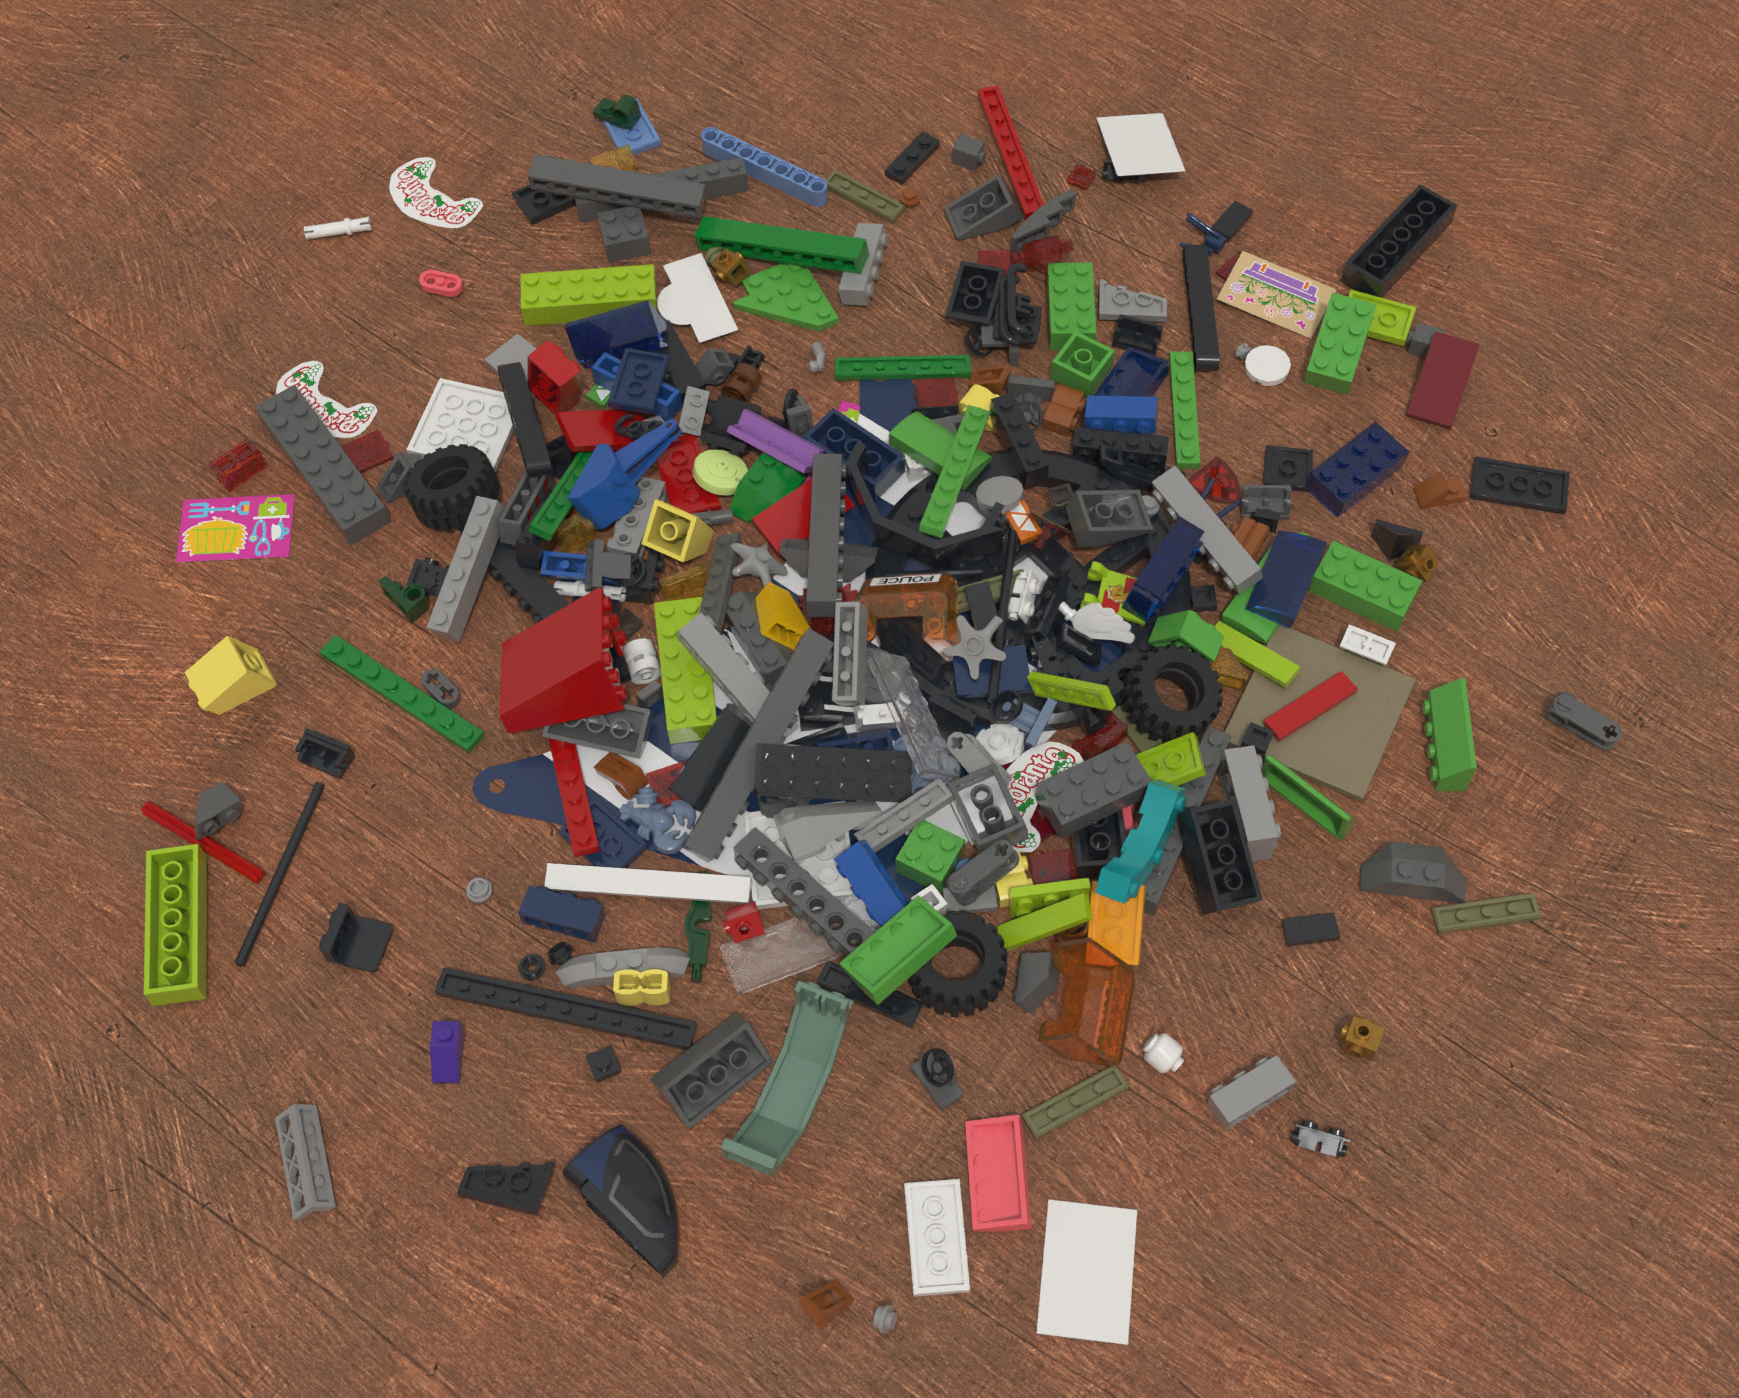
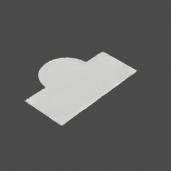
(695, 299)

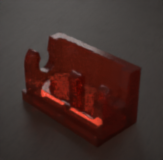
(238, 465)
(1103, 739)

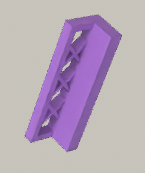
(775, 441)

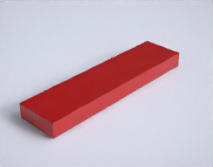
(1310, 706)

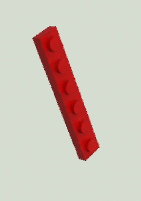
(574, 798)

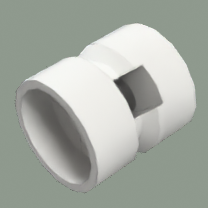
(642, 661)

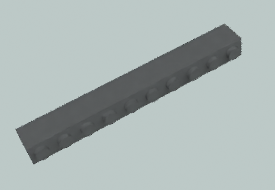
(768, 727)

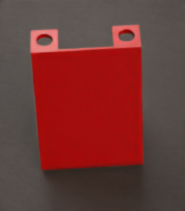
(563, 667)

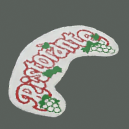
(419, 201)
(339, 420)
(1028, 770)

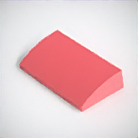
(998, 1174)

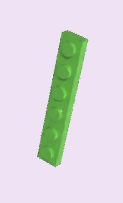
(1184, 410)

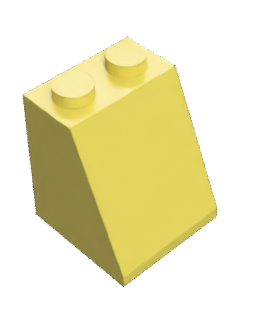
(676, 532)
(229, 676)

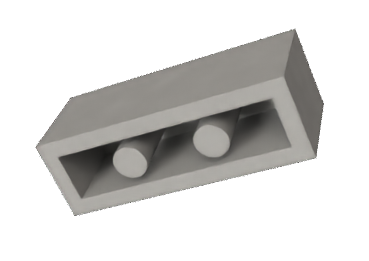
(1250, 1092)

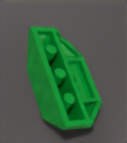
(763, 486)

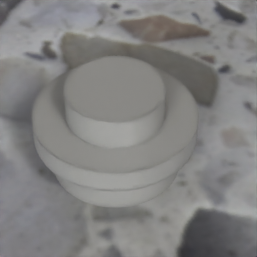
(1151, 505)
(479, 890)
(885, 1318)

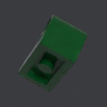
(621, 113)
(404, 598)

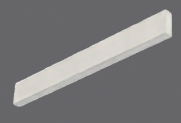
(648, 883)

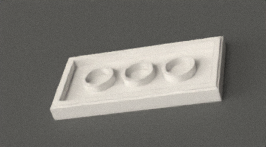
(936, 1237)

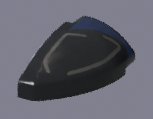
(629, 1195)

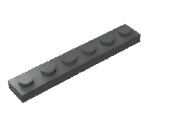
(720, 579)

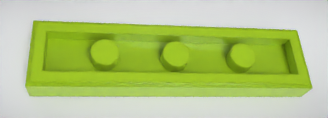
(1258, 656)
(1071, 690)
(1046, 922)

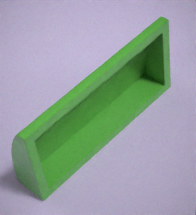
(930, 445)
(1248, 622)
(1307, 798)
(898, 949)

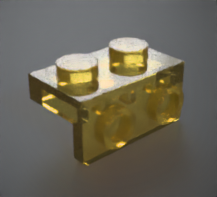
(575, 534)

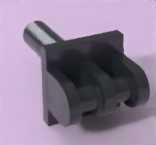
(749, 357)

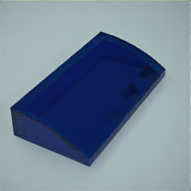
(1134, 375)
(1286, 577)

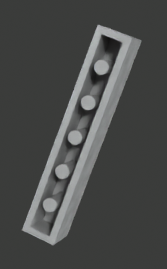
(1219, 543)
(466, 570)
(726, 666)

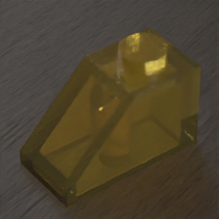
(1229, 670)

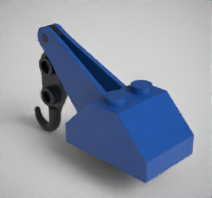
(609, 479)

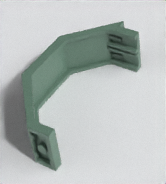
(794, 1082)

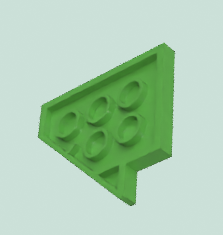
(789, 296)

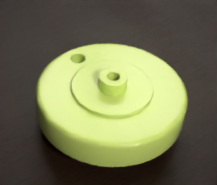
(718, 471)

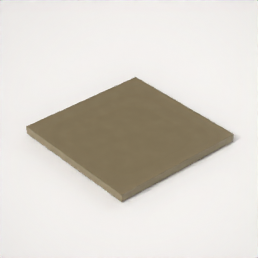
(1346, 741)

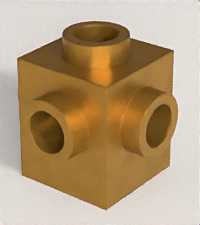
(730, 267)
(1418, 562)
(1361, 1038)

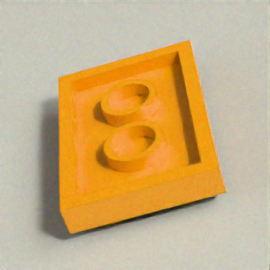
(1118, 924)

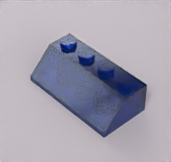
(611, 332)

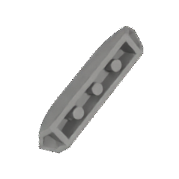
(599, 968)

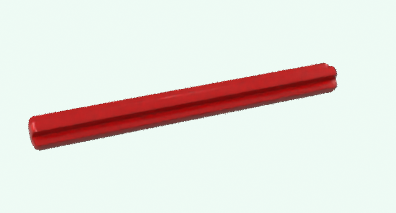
(207, 844)

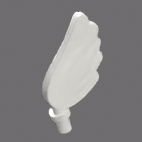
(1098, 622)

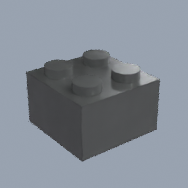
(623, 233)

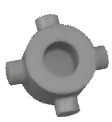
(1242, 351)

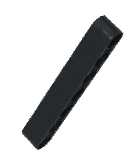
(1201, 308)
(524, 420)

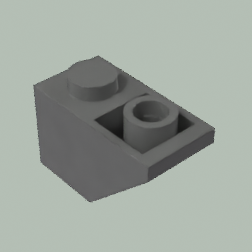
(215, 809)
(1036, 980)

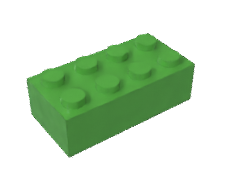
(1070, 302)
(1339, 343)
(1365, 586)

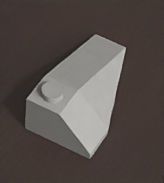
(810, 828)

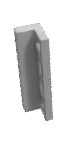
(906, 815)
(308, 1157)

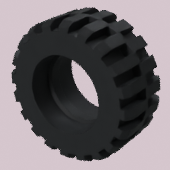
(447, 483)
(1187, 670)
(972, 993)

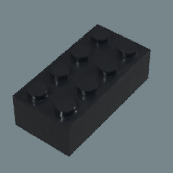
(1097, 845)
(1219, 856)

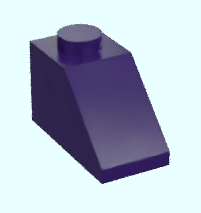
(446, 1051)

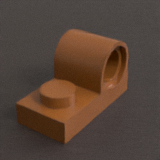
(622, 773)

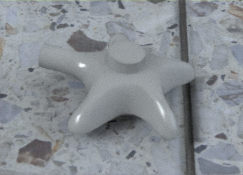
(757, 562)
(976, 644)

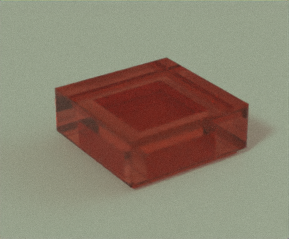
(1081, 177)

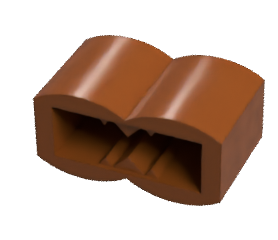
(1063, 410)

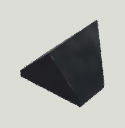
(560, 455)
(1394, 539)
(1090, 718)

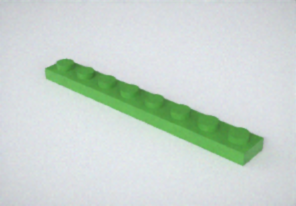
(954, 471)

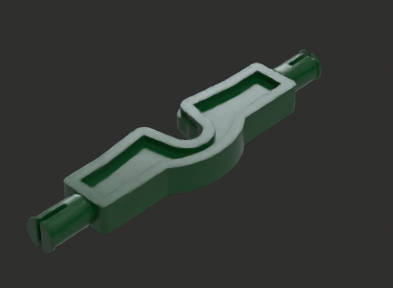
(698, 939)

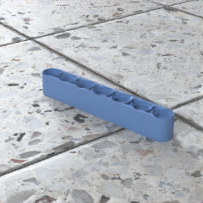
(766, 167)

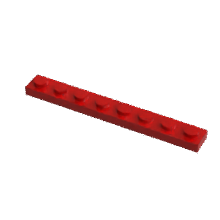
(1010, 150)

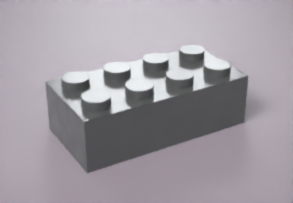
(1092, 789)

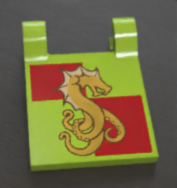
(1112, 590)

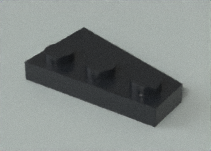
(508, 1187)

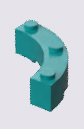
(1145, 845)

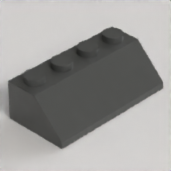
(764, 653)
(615, 732)
(712, 1070)

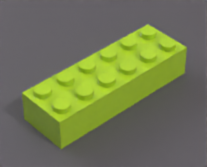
(584, 292)
(685, 683)
(175, 925)

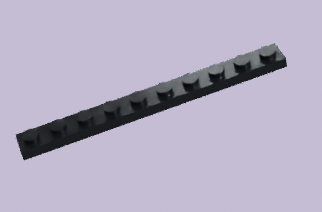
(566, 1009)

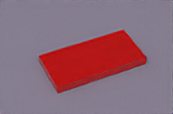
(588, 428)
(676, 470)
(789, 517)

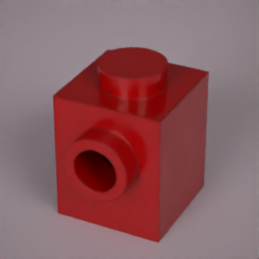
(743, 922)

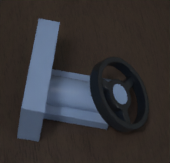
(1023, 716)

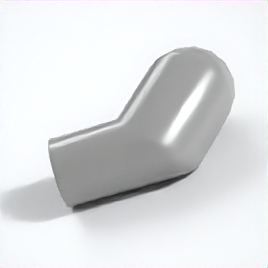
(819, 353)

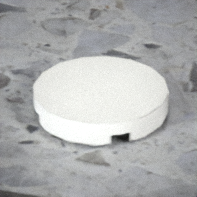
(1267, 365)
(1002, 742)

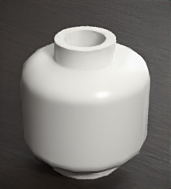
(1163, 1053)

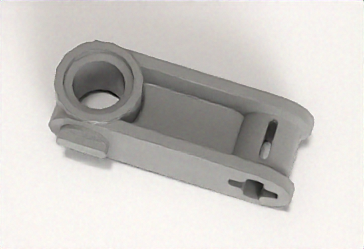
(972, 754)

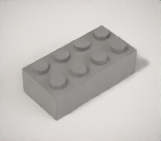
(1243, 781)

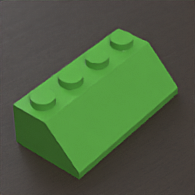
(1449, 736)

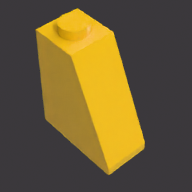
(780, 616)

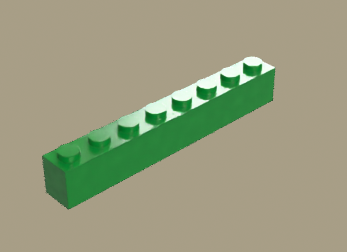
(784, 244)

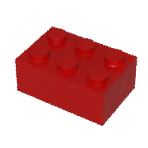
(553, 378)

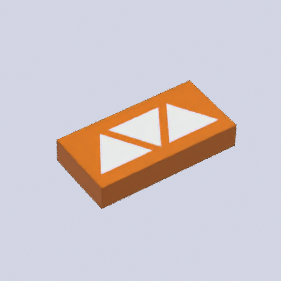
(1023, 523)

